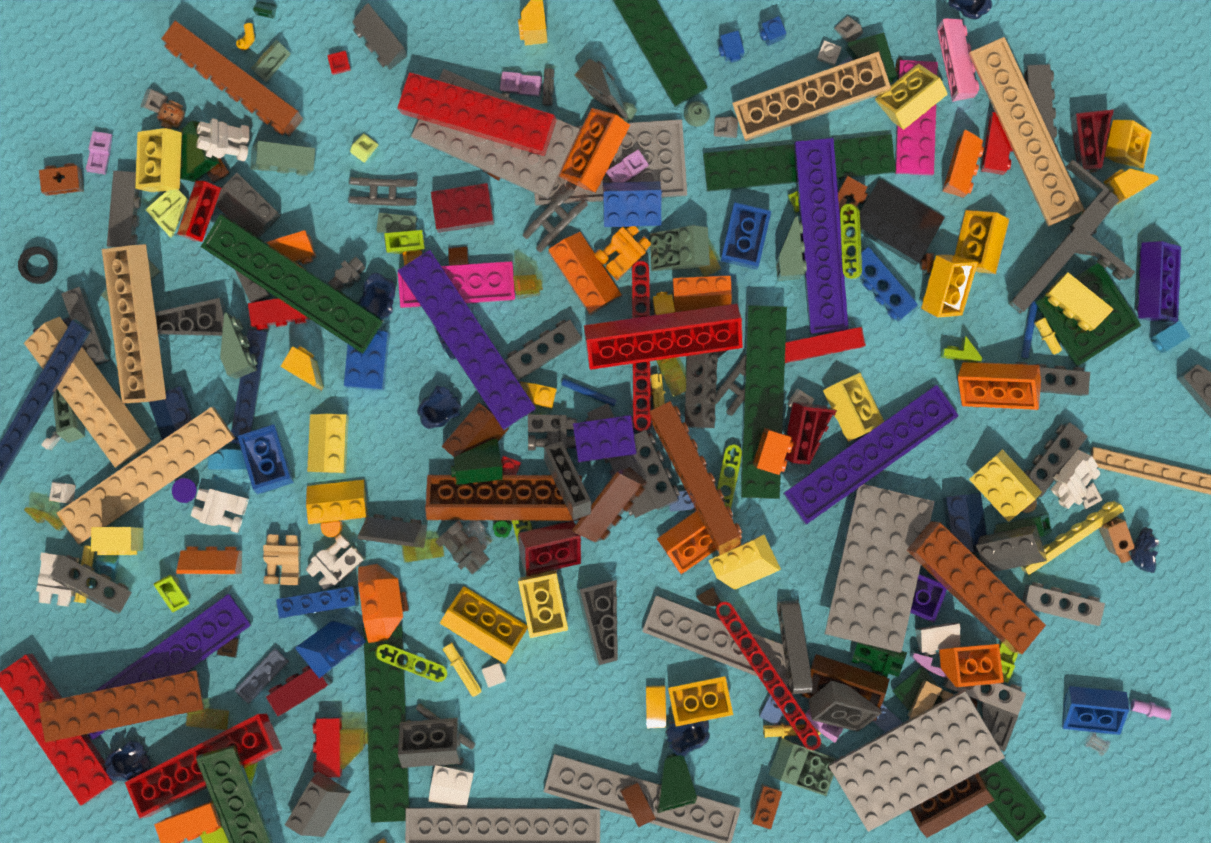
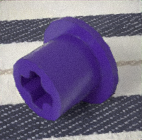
(184, 490)

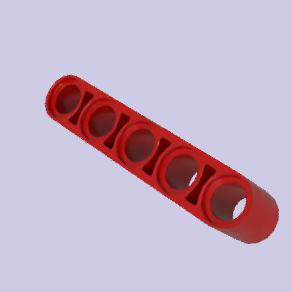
(824, 344)

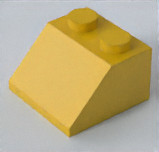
(1128, 143)

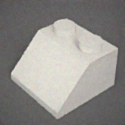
(938, 637)
(451, 786)

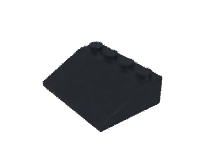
(898, 222)

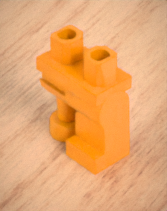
(628, 251)

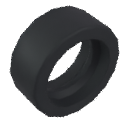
(25, 256)

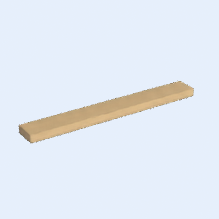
(1152, 470)

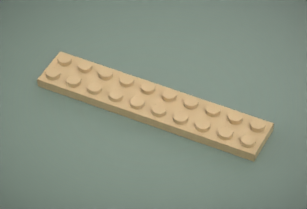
(1026, 131)
(146, 474)

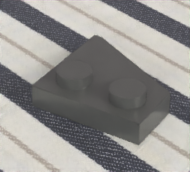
(999, 723)

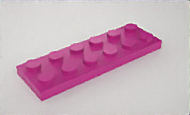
(917, 141)
(474, 283)

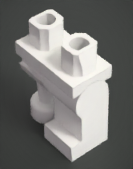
(223, 139)
(1074, 478)
(215, 506)
(331, 566)
(47, 586)

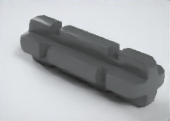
(548, 87)

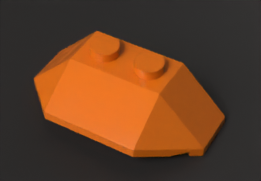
(379, 602)

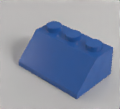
(330, 647)
(1095, 710)

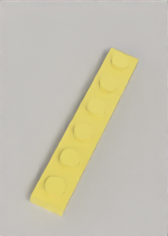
(1077, 533)

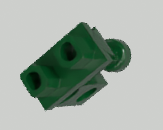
(881, 660)

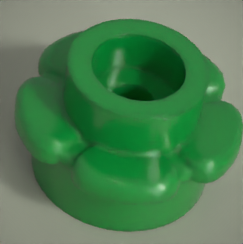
(502, 533)

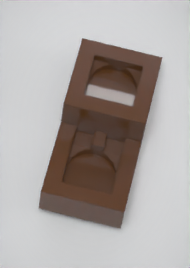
(637, 804)

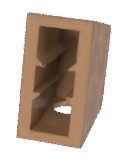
(1117, 538)

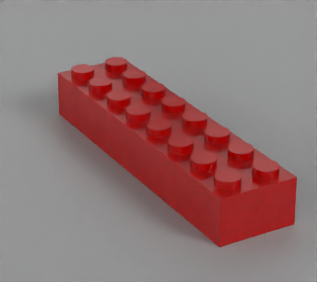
(477, 114)
(663, 336)
(72, 757)
(181, 775)

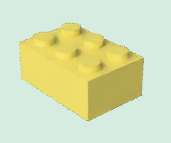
(158, 160)
(1005, 485)
(116, 540)
(543, 604)

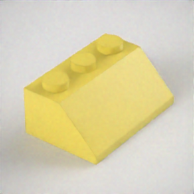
(911, 96)
(1078, 302)
(854, 406)
(328, 443)
(745, 563)

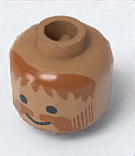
(171, 115)

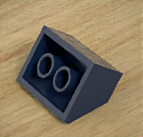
(172, 412)
(965, 518)

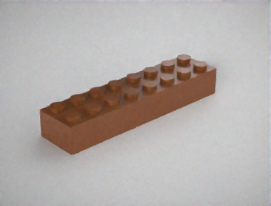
(231, 78)
(694, 476)
(506, 499)
(976, 587)
(121, 706)

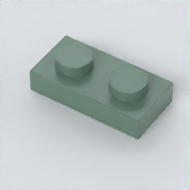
(271, 61)
(395, 223)

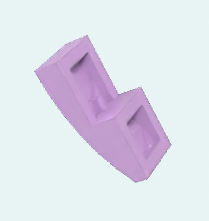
(521, 84)
(99, 152)
(628, 168)
(925, 662)
(829, 731)

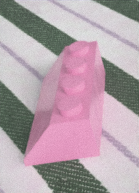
(957, 60)

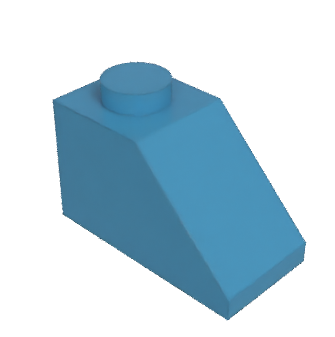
(1169, 337)
(226, 460)

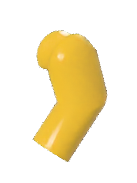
(248, 39)

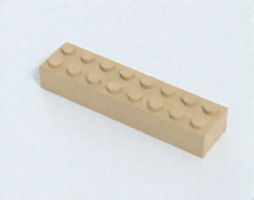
(812, 96)
(134, 324)
(91, 397)

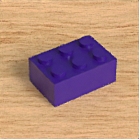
(605, 438)

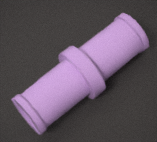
(1150, 709)

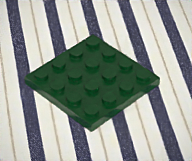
(1083, 344)

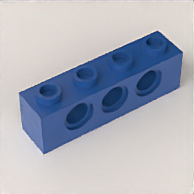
(881, 273)
(317, 602)

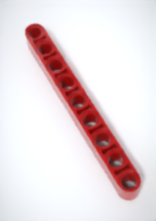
(638, 374)
(775, 681)

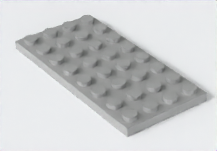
(661, 147)
(512, 164)
(875, 569)
(916, 760)

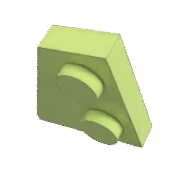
(168, 210)

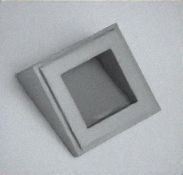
(849, 29)
(153, 100)
(726, 127)

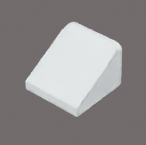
(62, 492)
(494, 675)

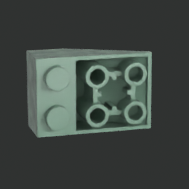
(679, 248)
(789, 262)
(234, 349)
(802, 767)

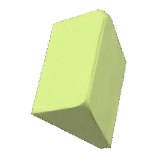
(363, 147)

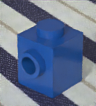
(772, 31)
(731, 47)

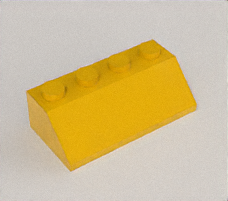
(484, 624)

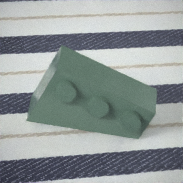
(282, 158)

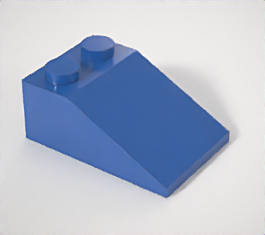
(265, 459)

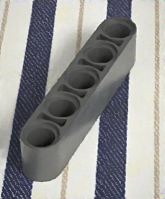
(794, 647)

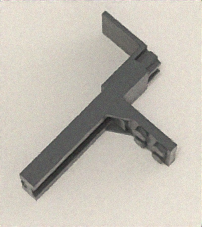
(1078, 242)

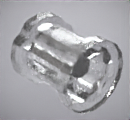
(1097, 743)

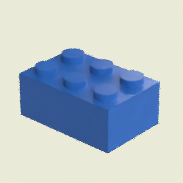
(632, 204)
(745, 236)
(368, 369)

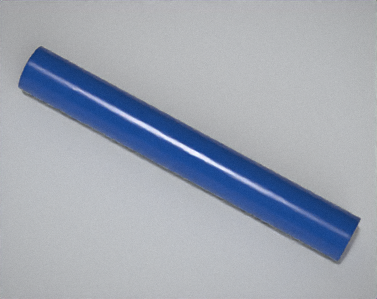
(1029, 331)
(588, 392)

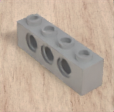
(1092, 614)
(1011, 703)

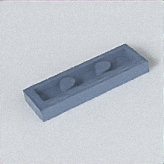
(261, 675)

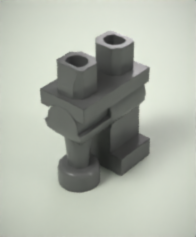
(347, 275)
(555, 429)
(464, 550)

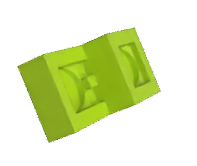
(1007, 660)

